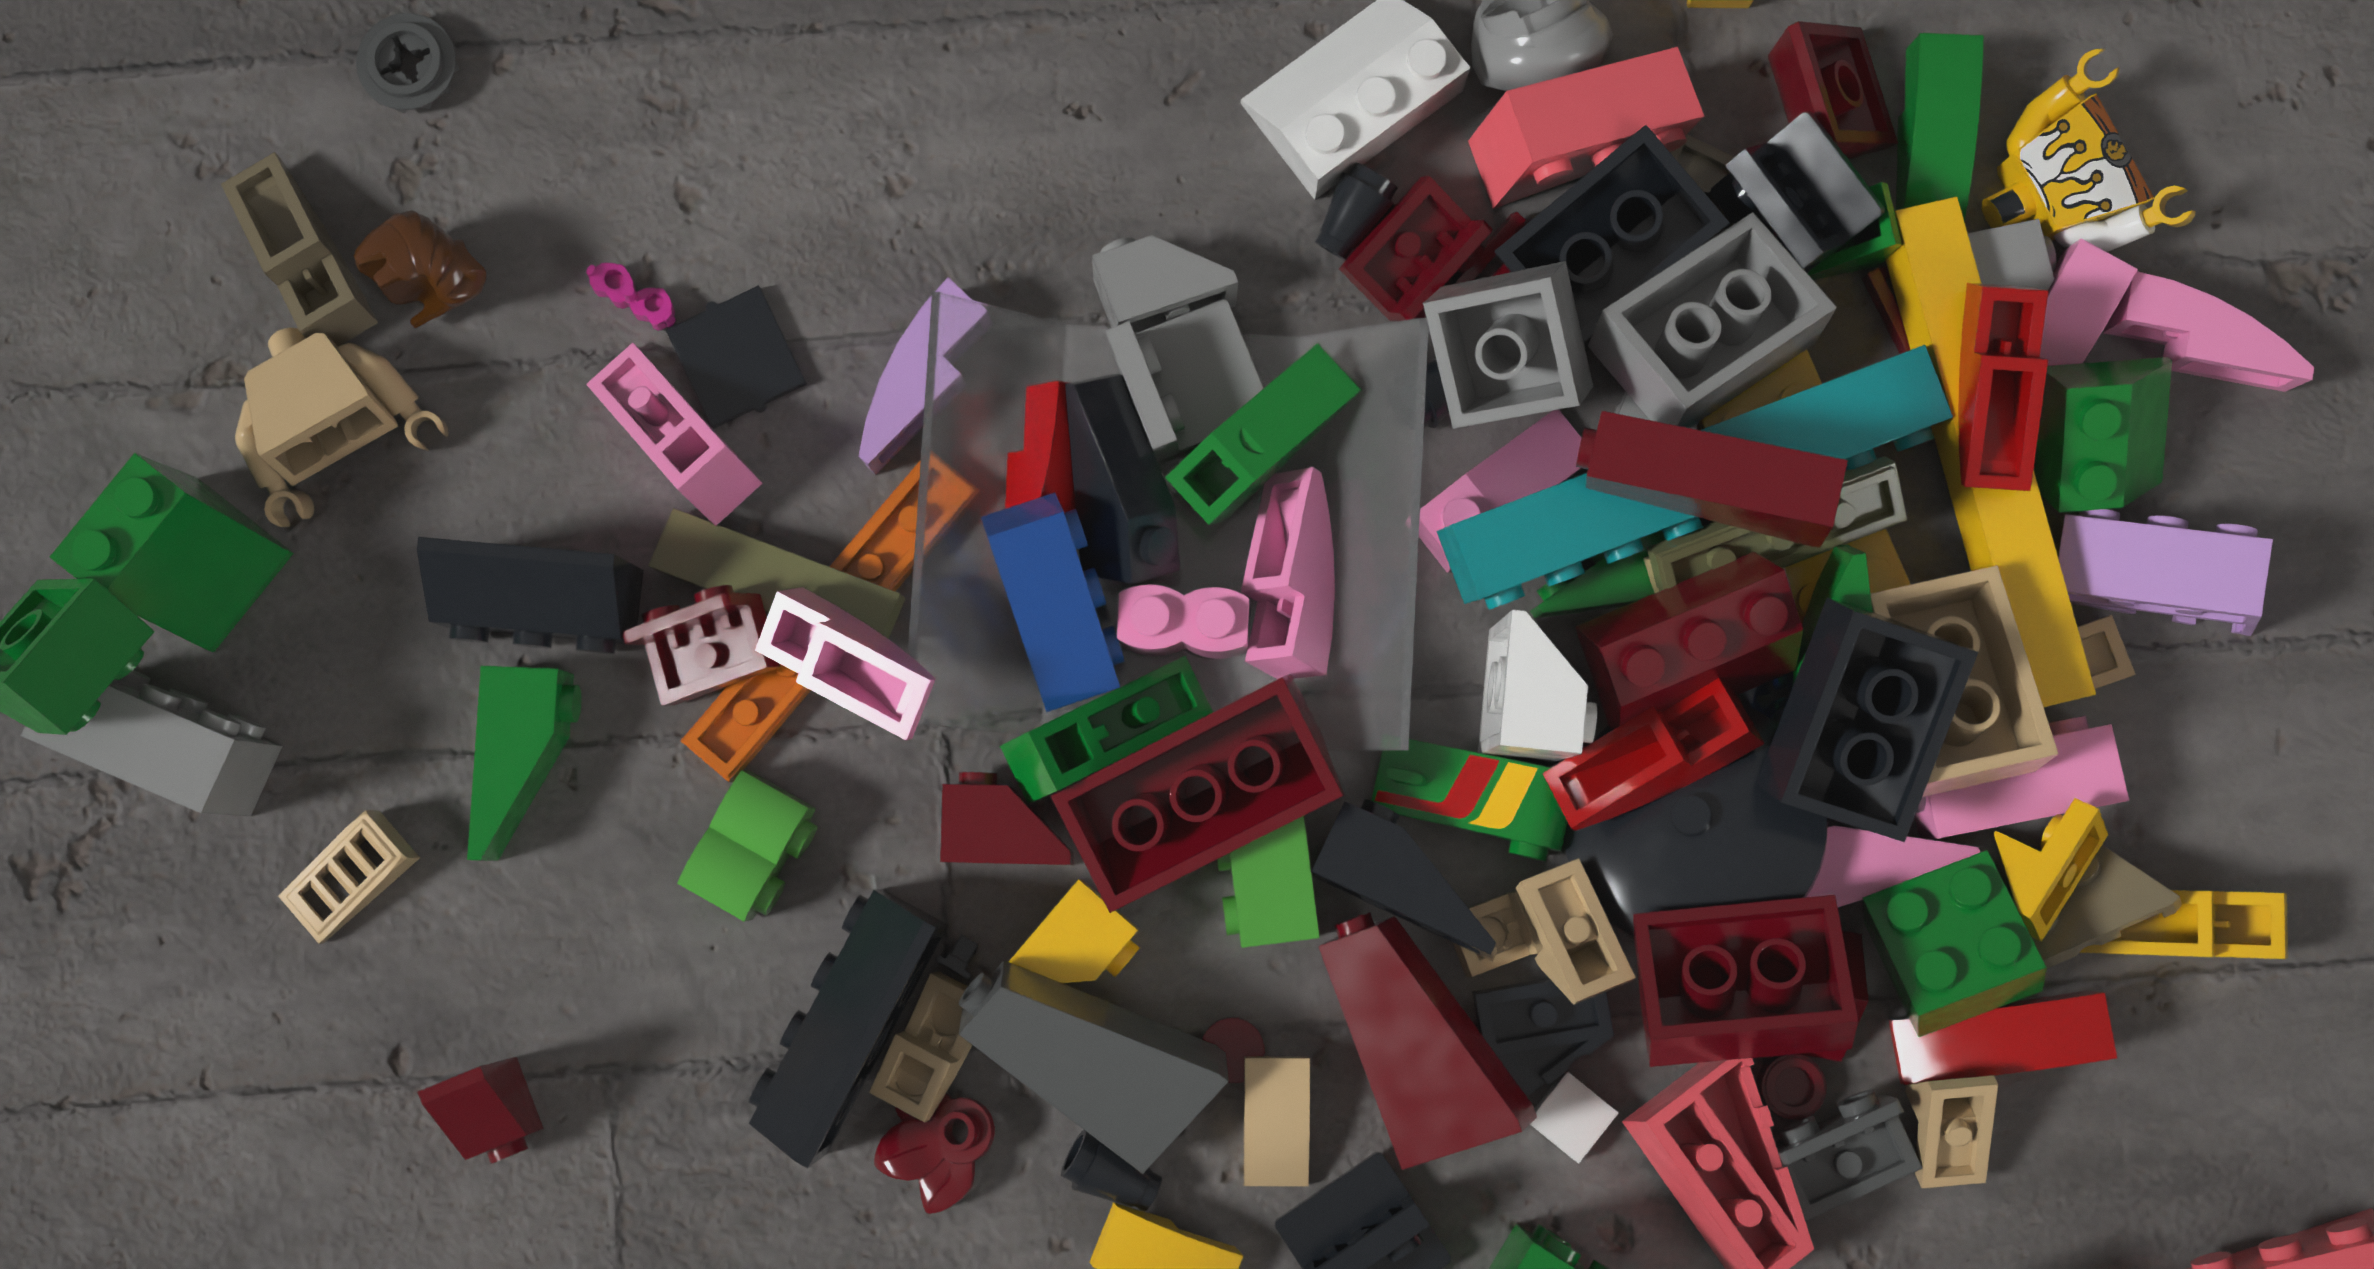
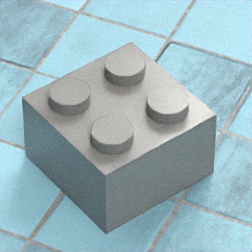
(1509, 345)

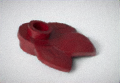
(933, 1154)

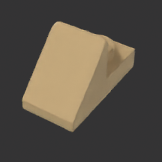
(1575, 934)
(1953, 1129)

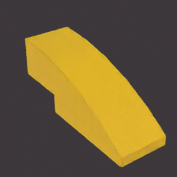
(2210, 927)

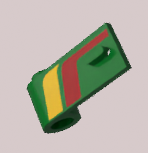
(1473, 794)

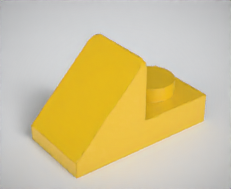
(2047, 878)

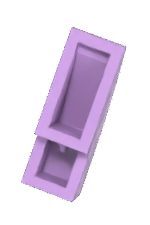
(900, 393)

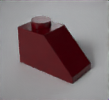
(995, 826)
(485, 1110)

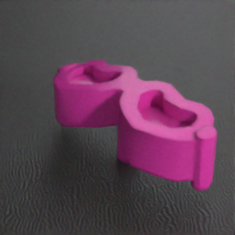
(647, 305)

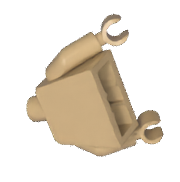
(316, 408)

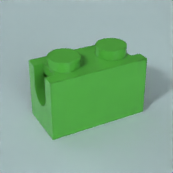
(1271, 889)

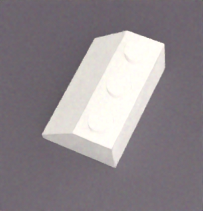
(1357, 92)
(1532, 696)

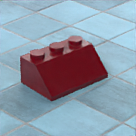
(1716, 625)
(1744, 981)

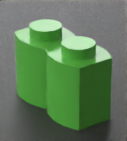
(748, 846)

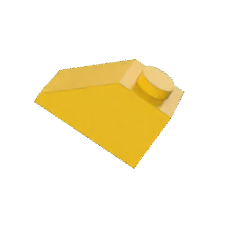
(1079, 939)

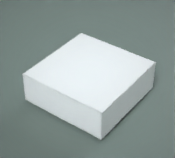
(1572, 1116)

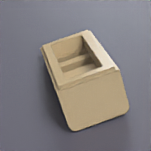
(389, 844)

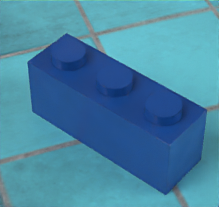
(1054, 600)

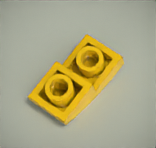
(1153, 1242)

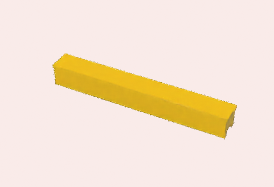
(1995, 524)

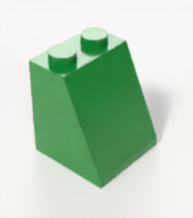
(173, 551)

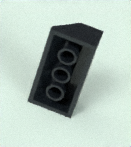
(846, 1026)

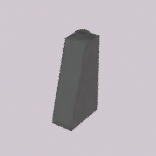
(1093, 1060)

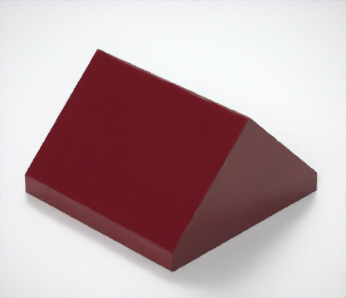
(1834, 77)

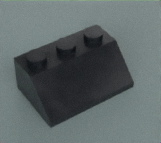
(1618, 226)
(529, 593)
(1865, 720)

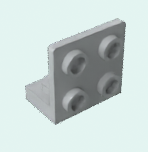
(1185, 375)

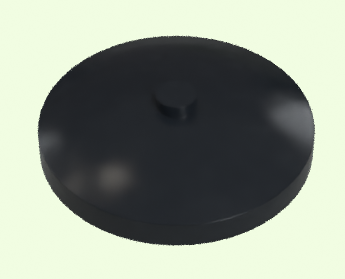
(1703, 845)

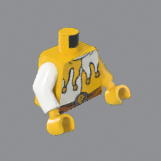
(2076, 171)

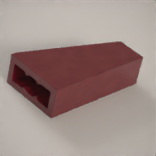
(1714, 477)
(1418, 1047)

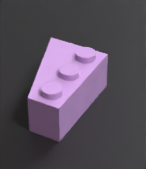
(2166, 568)

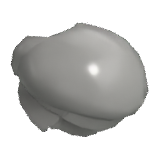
(1536, 40)

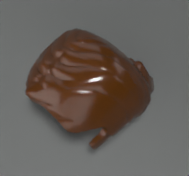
(420, 264)

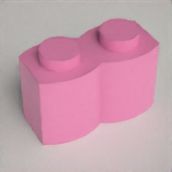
(1164, 621)

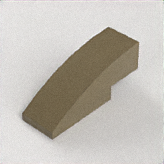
(298, 252)

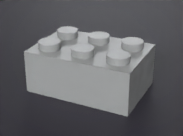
(1711, 325)
(172, 747)

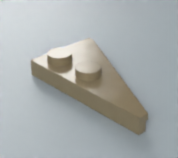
(2103, 904)

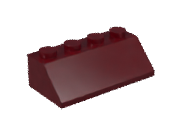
(1199, 793)

